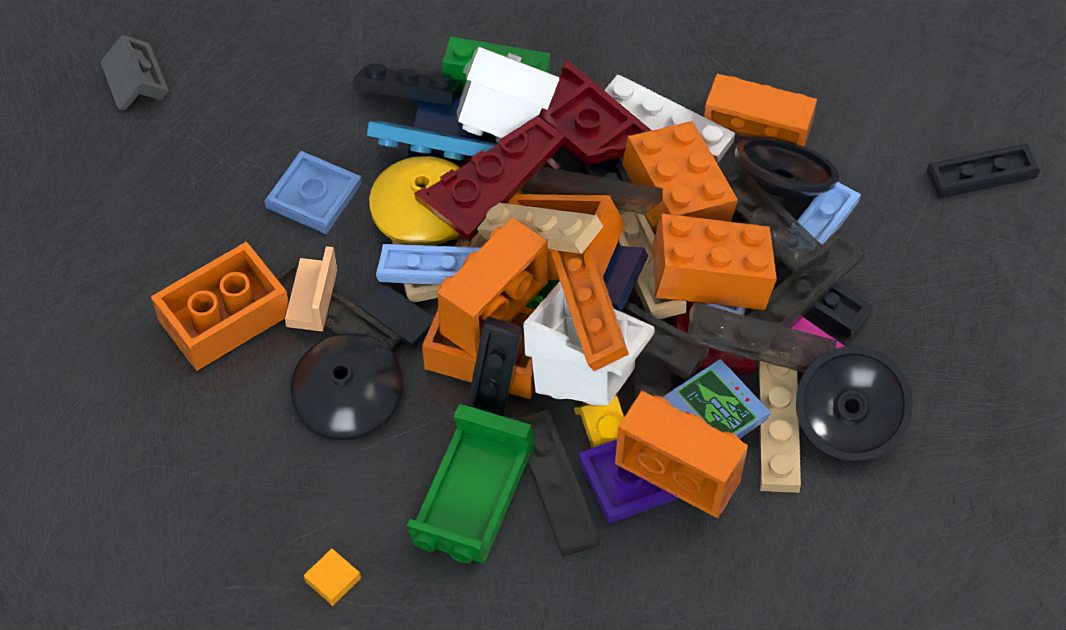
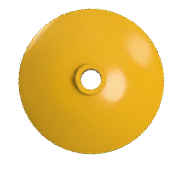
(395, 205)

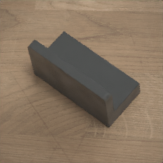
(133, 71)

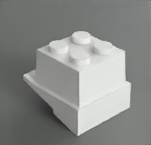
(502, 93)
(560, 360)

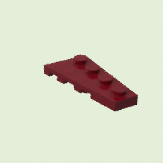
(491, 177)

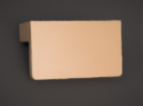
(312, 292)

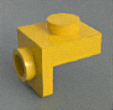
(601, 421)

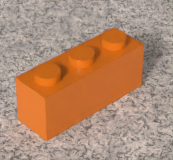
(760, 110)

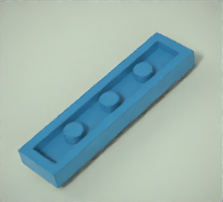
(424, 140)

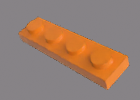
(590, 307)

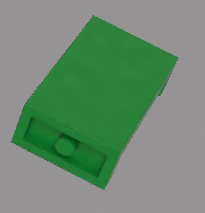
(473, 485)

